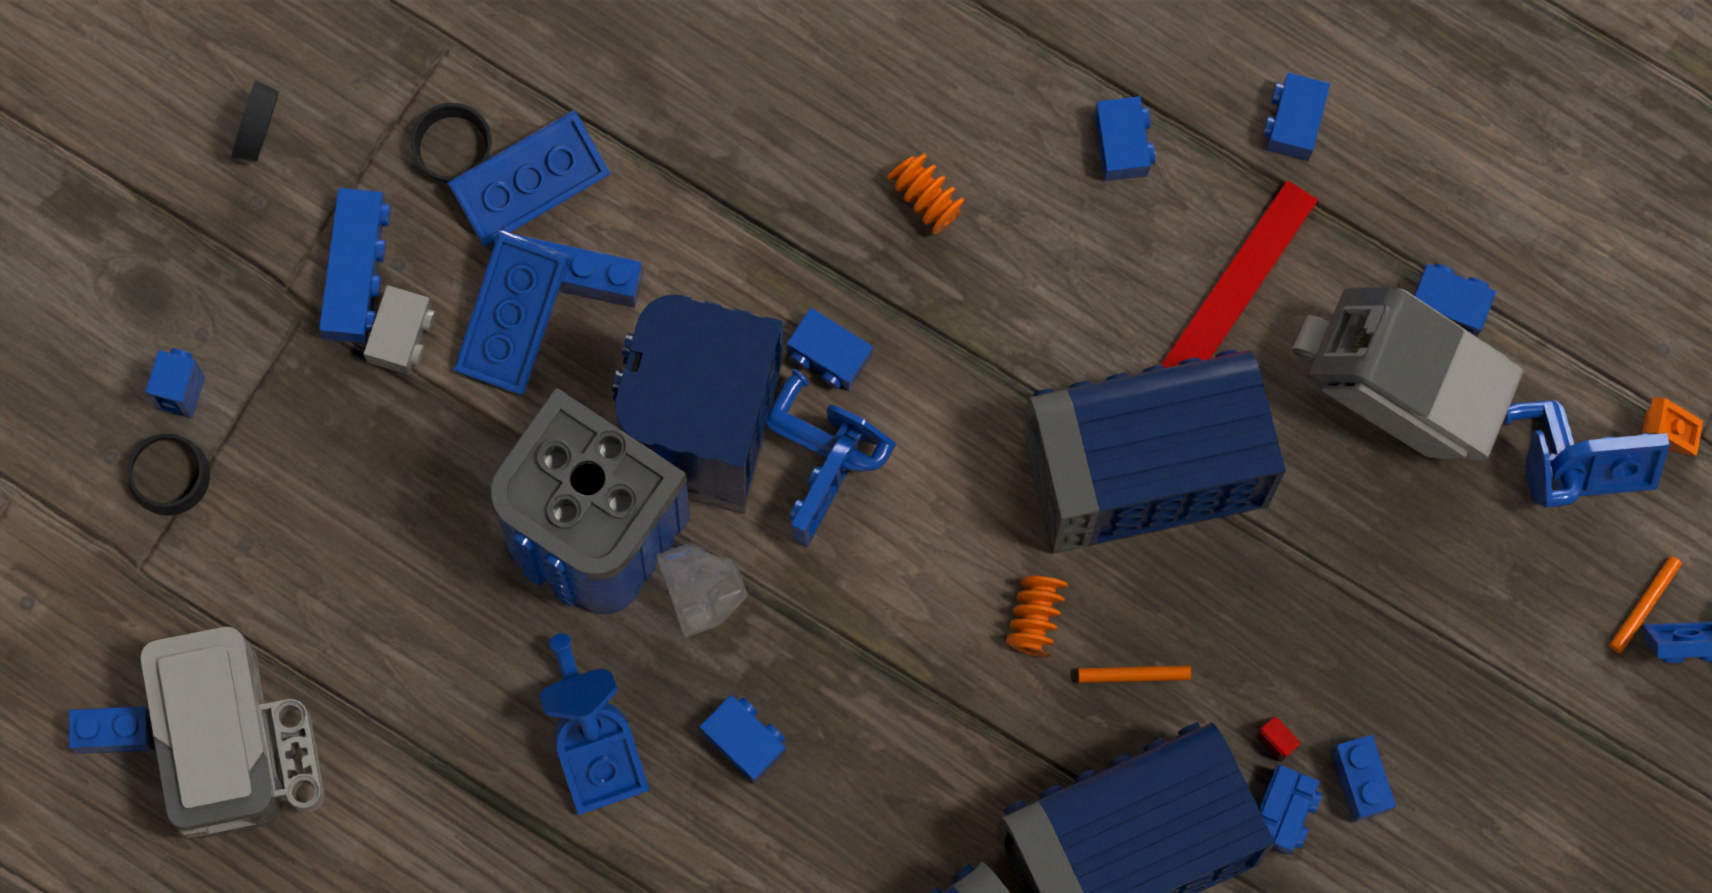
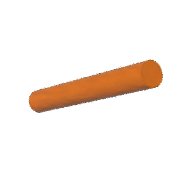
(1645, 604)
(1134, 674)

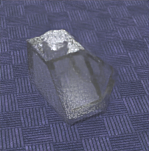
(700, 587)

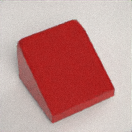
(1278, 738)

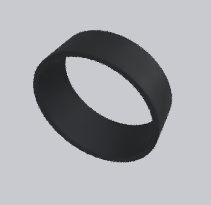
(445, 111)
(255, 122)
(186, 502)

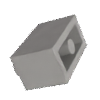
(399, 330)

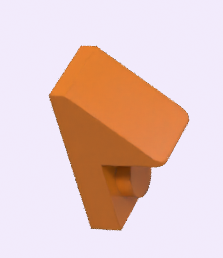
(1680, 425)

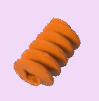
(926, 192)
(1034, 614)

